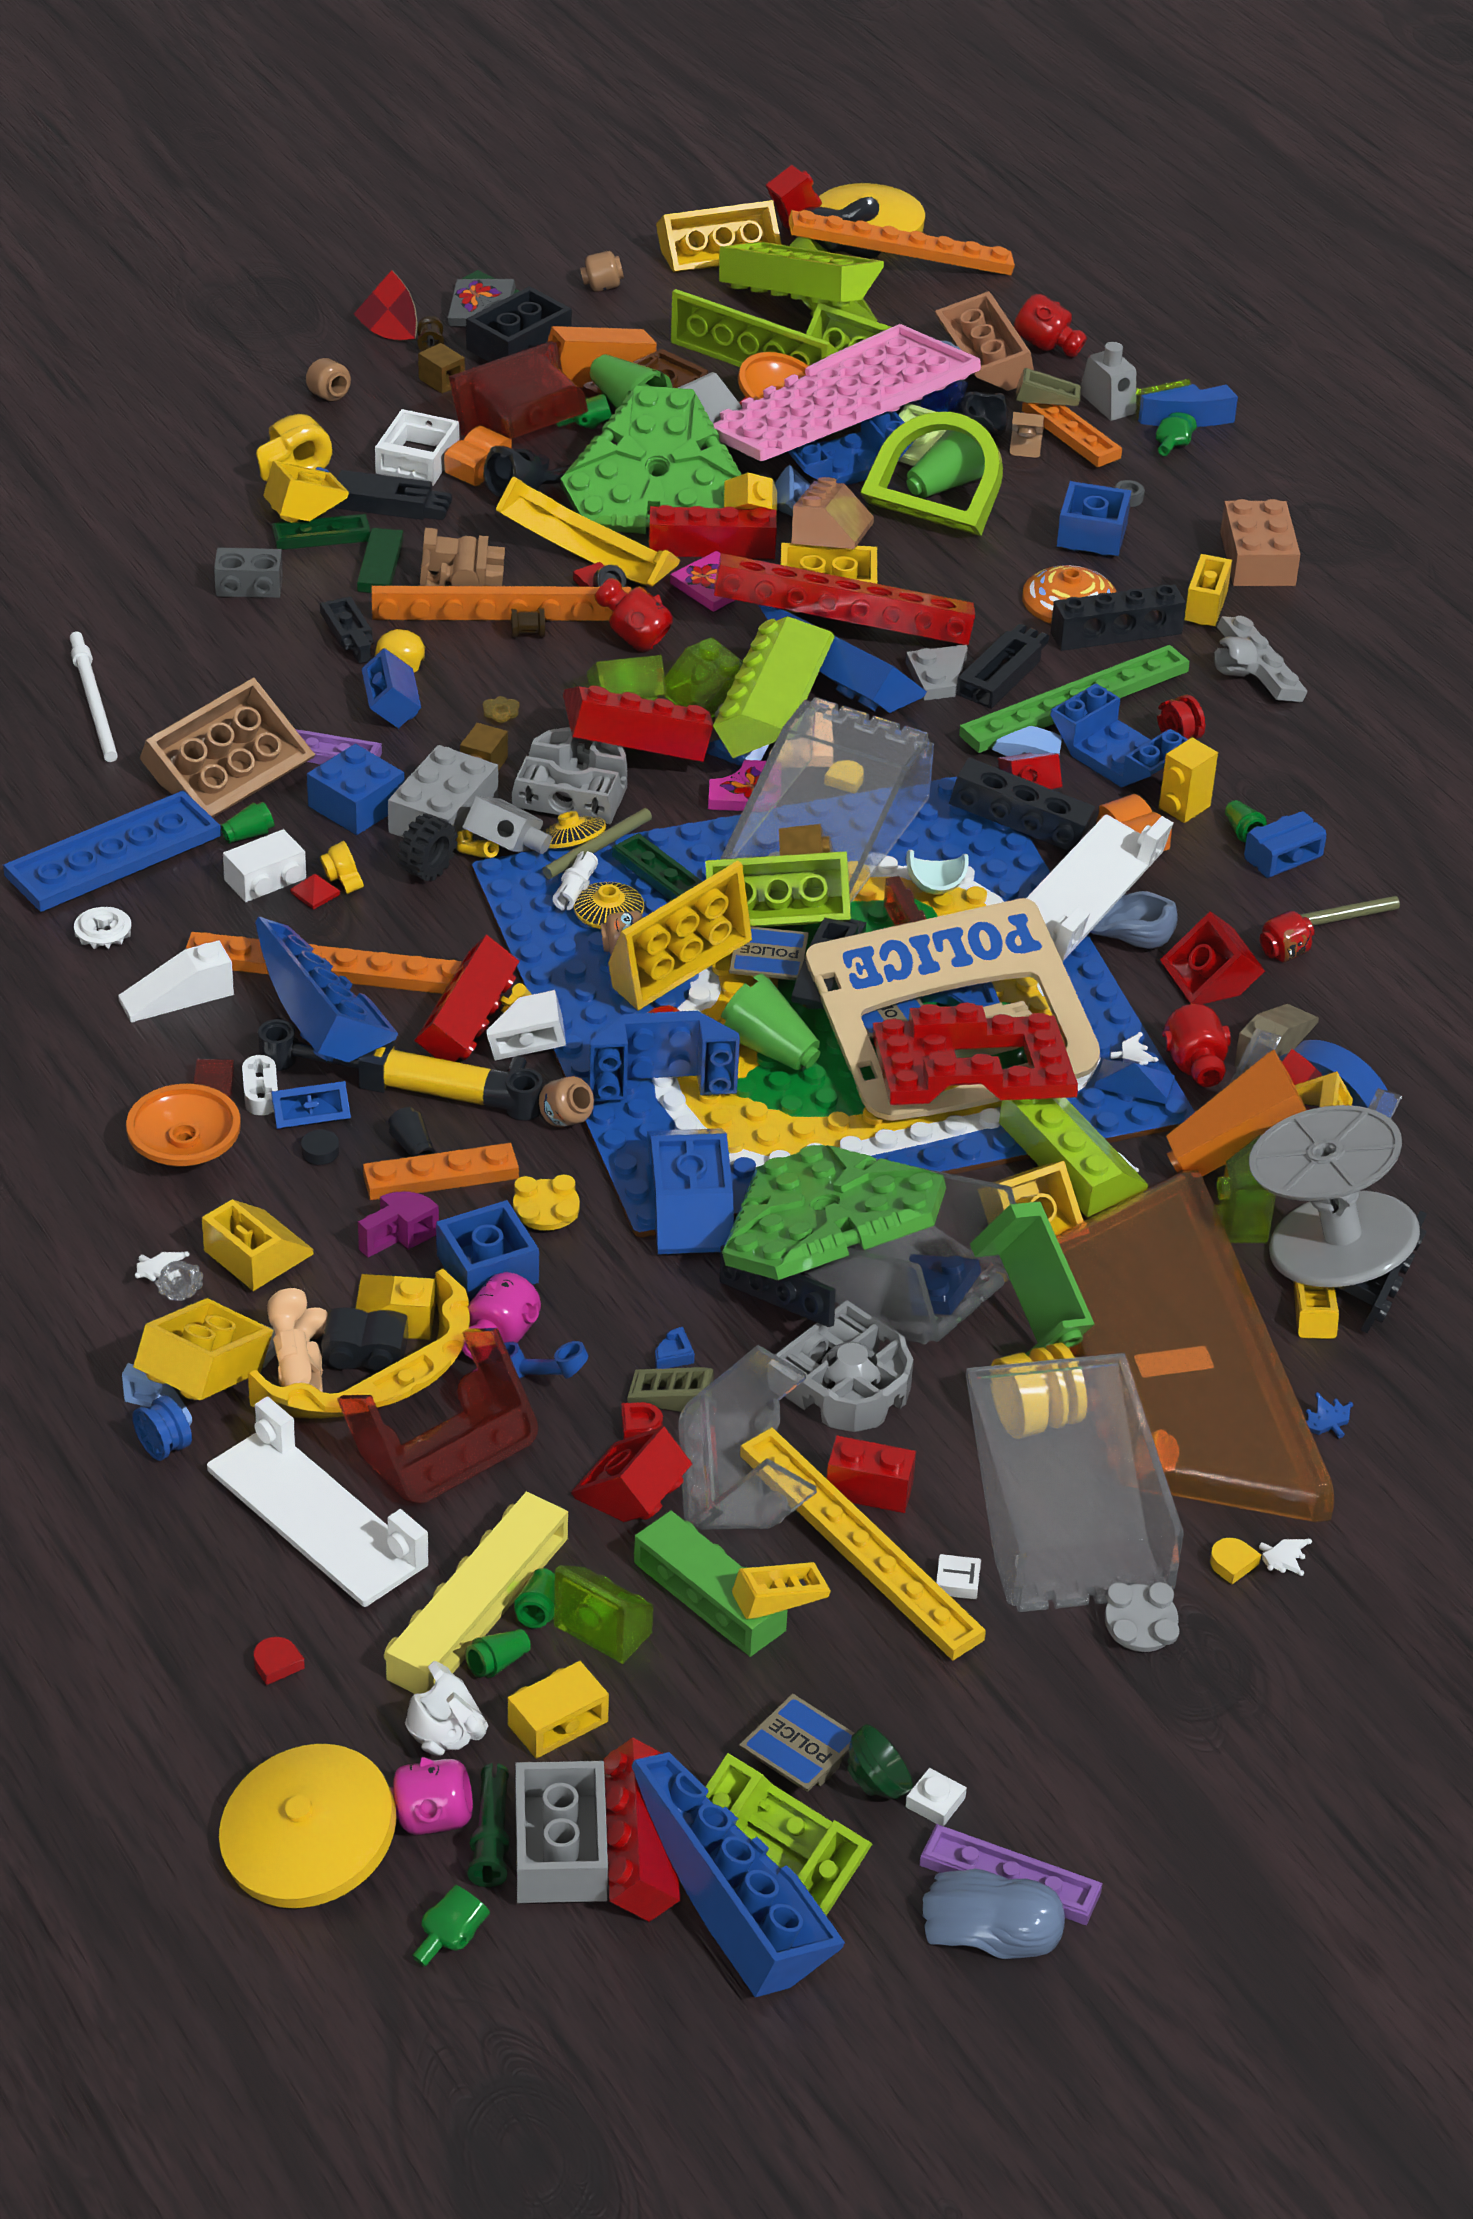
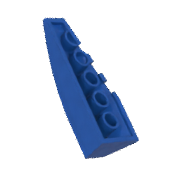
(862, 673)
(318, 1000)
(744, 1898)

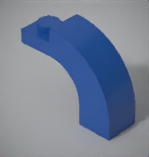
(1355, 1073)

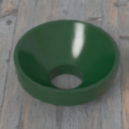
(877, 1764)

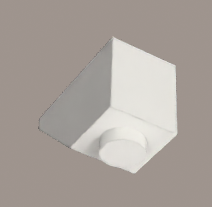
(528, 1027)

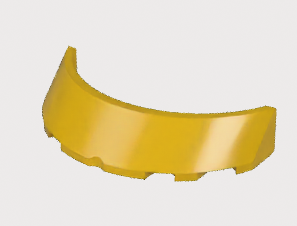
(583, 535)
(391, 1383)

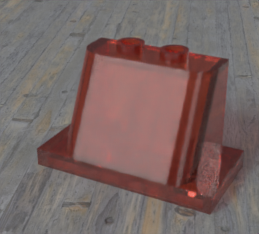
(517, 393)

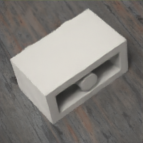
(264, 865)

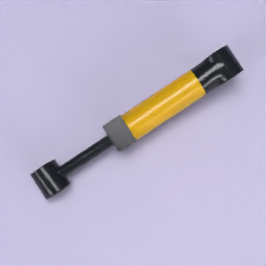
(511, 1090)

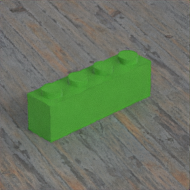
(703, 1580)

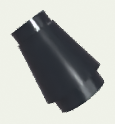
(410, 1132)

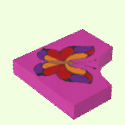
(698, 581)
(734, 790)

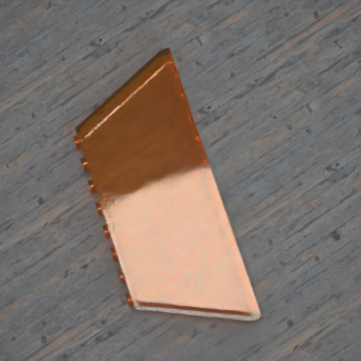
(1197, 1350)

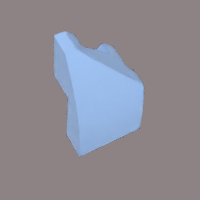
(1028, 740)
(143, 1391)

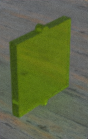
(1162, 386)

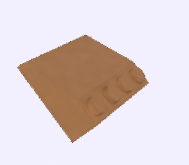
(226, 749)

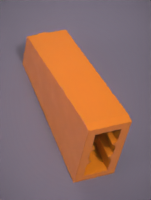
(582, 345)
(1235, 1117)

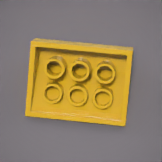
(681, 938)

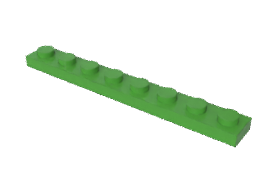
(1036, 711)

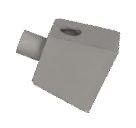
(1110, 382)
(506, 825)

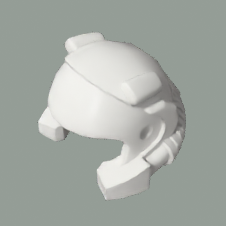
(445, 1714)

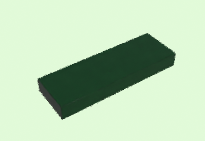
(321, 532)
(380, 559)
(654, 866)

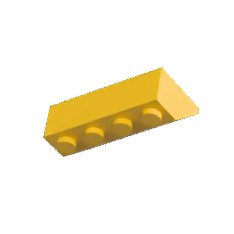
(694, 237)

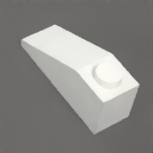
(184, 981)

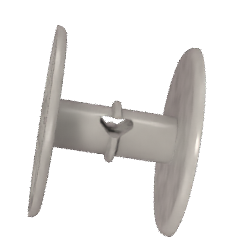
(1341, 1231)

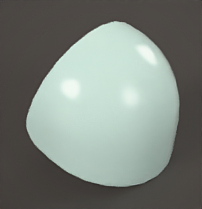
(936, 876)

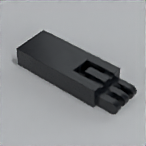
(392, 496)
(989, 682)

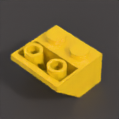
(251, 1243)

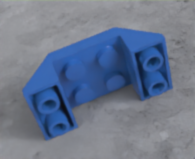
(850, 456)
(1106, 744)
(664, 1047)
(691, 1189)

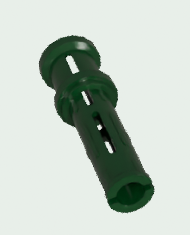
(490, 1839)

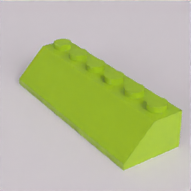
(797, 272)
(737, 335)
(771, 683)

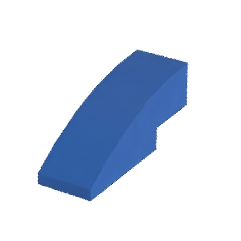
(1207, 406)

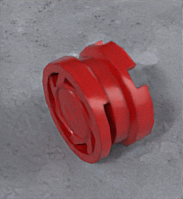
(1183, 716)

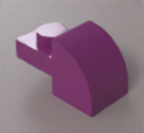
(402, 1219)

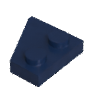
(947, 1279)

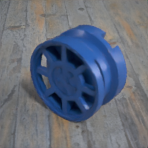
(162, 1427)

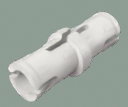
(575, 880)

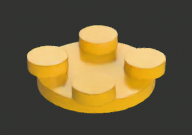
(546, 1202)

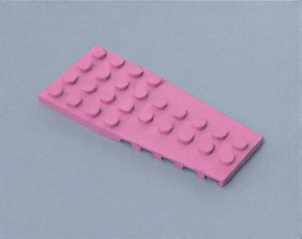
(844, 390)

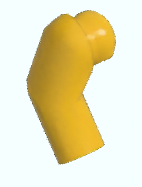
(477, 848)

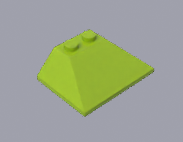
(812, 1846)

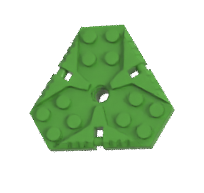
(653, 462)
(820, 1203)

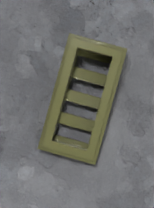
(1046, 389)
(680, 1385)

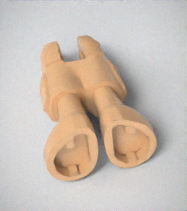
(293, 1329)

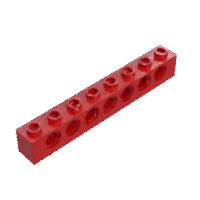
(844, 599)

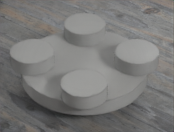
(1142, 1616)

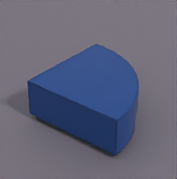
(674, 1350)

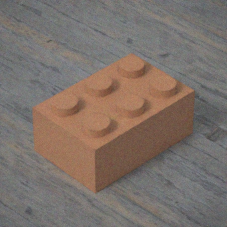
(1260, 543)

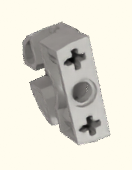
(555, 768)
(854, 1340)

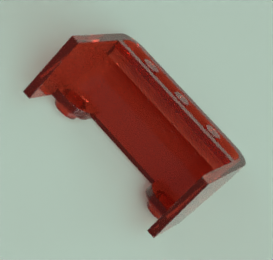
(490, 1428)

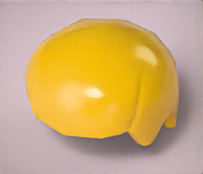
(404, 645)

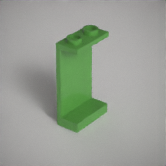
(1037, 1273)

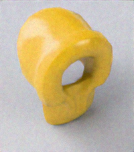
(296, 442)

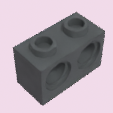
(248, 572)

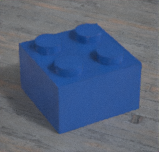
(1094, 518)
(353, 788)
(486, 1244)

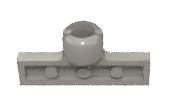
(1252, 654)

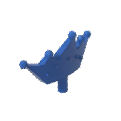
(1328, 1416)

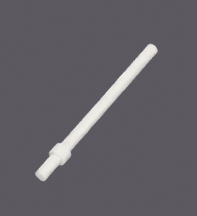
(82, 659)

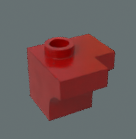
(1037, 768)

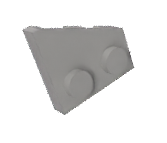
(937, 669)

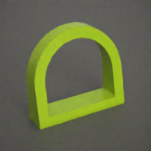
(970, 521)

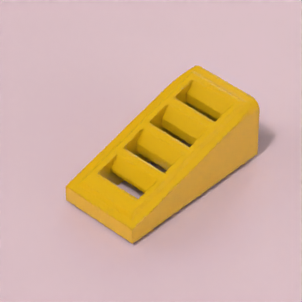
(1316, 1311)
(758, 1600)

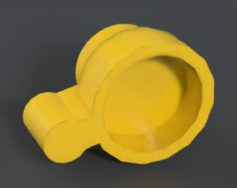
(340, 865)

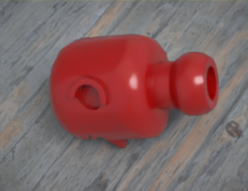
(1047, 325)
(635, 615)
(1198, 1043)

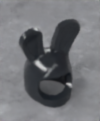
(860, 210)
(530, 468)

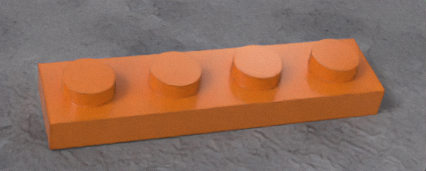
(1076, 433)
(441, 1170)

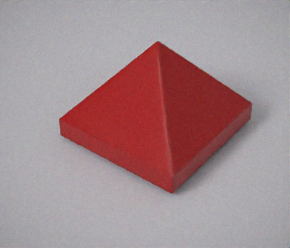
(315, 891)

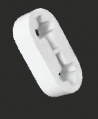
(254, 1085)

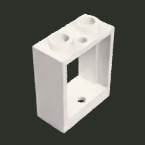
(412, 463)

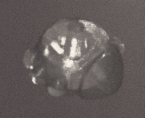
(179, 1280)

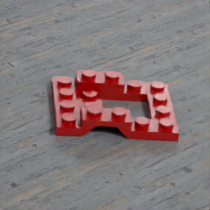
(921, 1058)

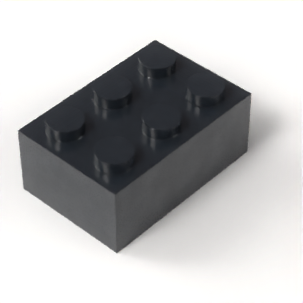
(515, 324)

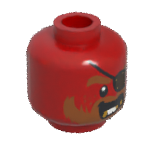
(1287, 936)

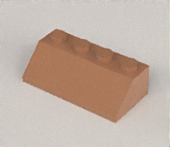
(985, 332)
(829, 516)

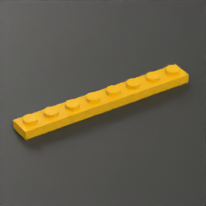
(872, 1551)

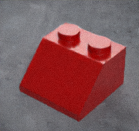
(1212, 962)
(634, 1476)

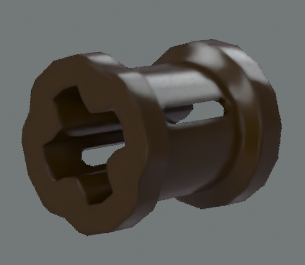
(427, 335)
(528, 622)

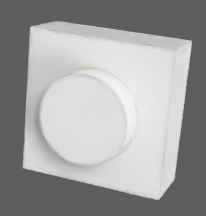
(936, 1797)

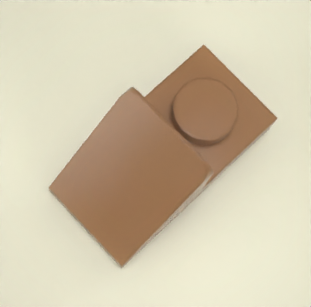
(1026, 434)

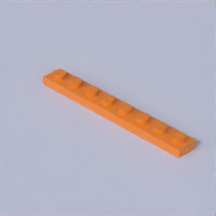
(900, 242)
(486, 602)
(357, 966)

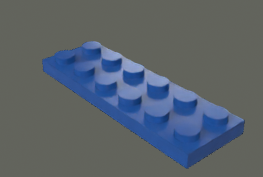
(111, 850)

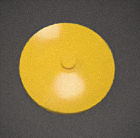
(895, 206)
(307, 1826)

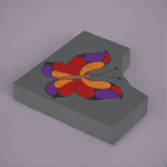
(476, 295)

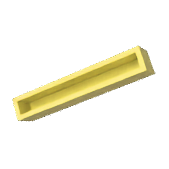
(477, 1592)

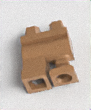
(460, 561)

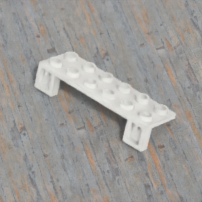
(1096, 878)
(317, 1512)

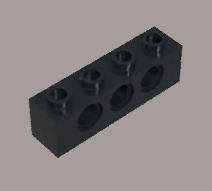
(1118, 617)
(1021, 804)

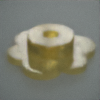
(501, 708)

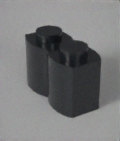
(364, 1339)

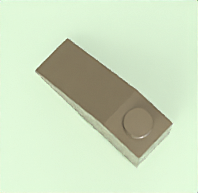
(1285, 1021)

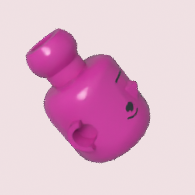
(506, 1304)
(432, 1796)

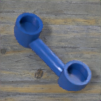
(567, 1360)

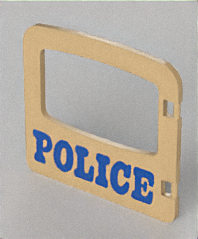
(935, 957)

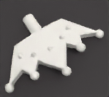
(1134, 1052)
(152, 1267)
(1284, 1555)

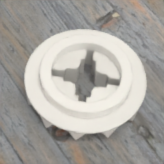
(103, 918)

